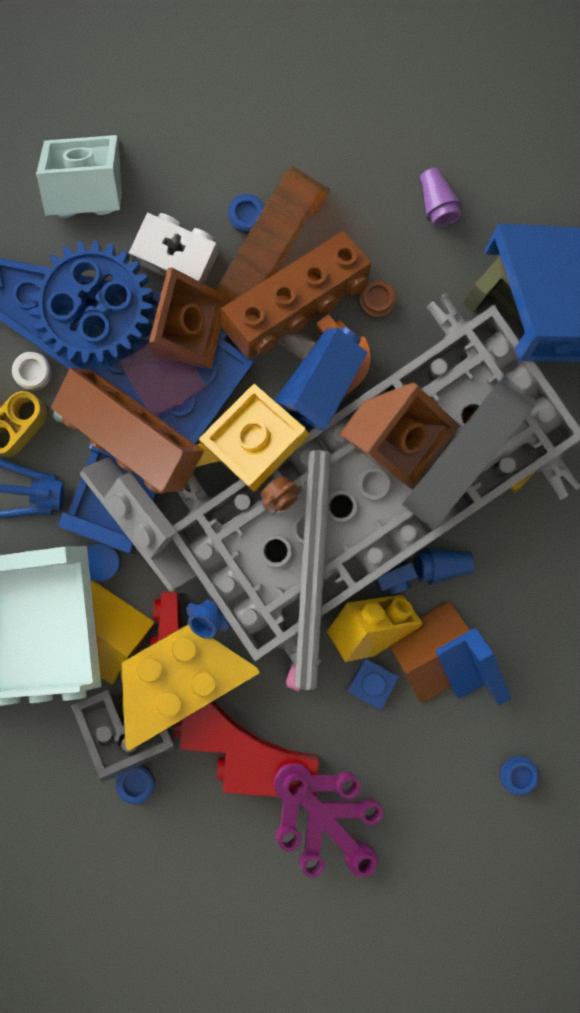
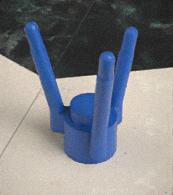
(46, 493)

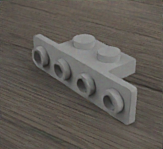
(140, 521)

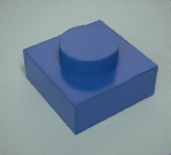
(396, 579)
(372, 683)

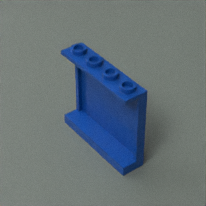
(545, 284)

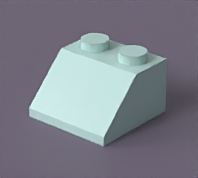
(80, 176)

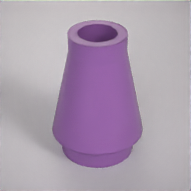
(440, 200)

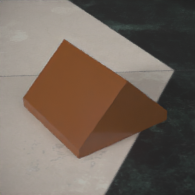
(187, 321)
(417, 651)

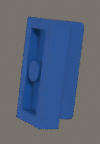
(471, 665)

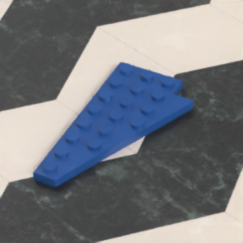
(197, 411)

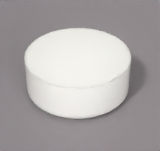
(31, 371)

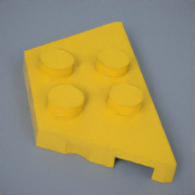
(175, 681)

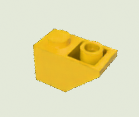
(372, 626)

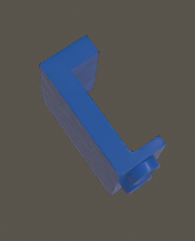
(90, 517)

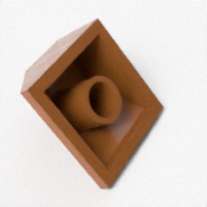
(401, 432)

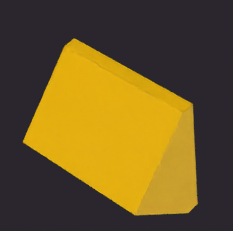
(118, 630)

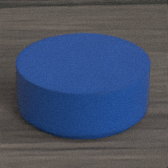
(244, 212)
(103, 562)
(136, 785)

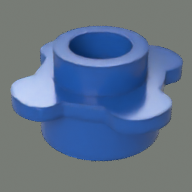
(206, 619)

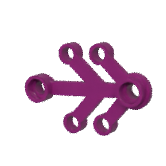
(322, 816)

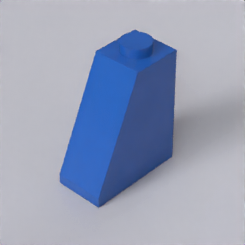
(322, 378)

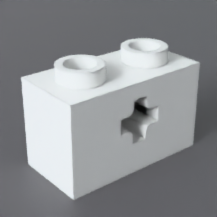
(162, 232)

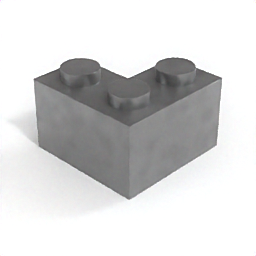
(106, 736)

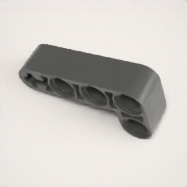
(469, 452)

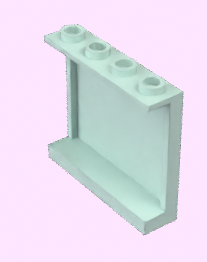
(47, 626)

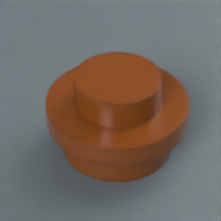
(377, 298)

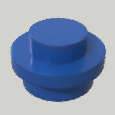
(519, 775)

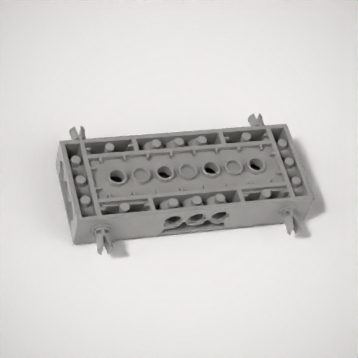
(229, 532)

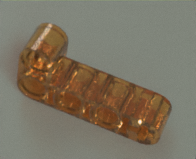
(274, 231)

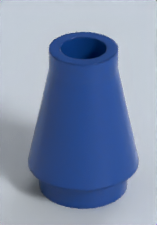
(440, 565)

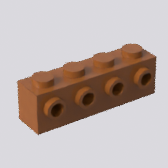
(295, 295)
(126, 431)

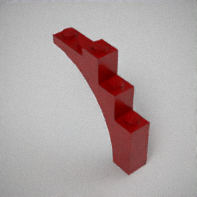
(249, 760)

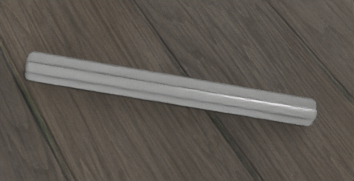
(312, 570)

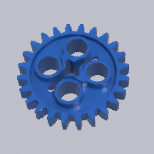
(63, 284)

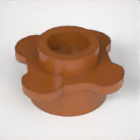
(280, 494)

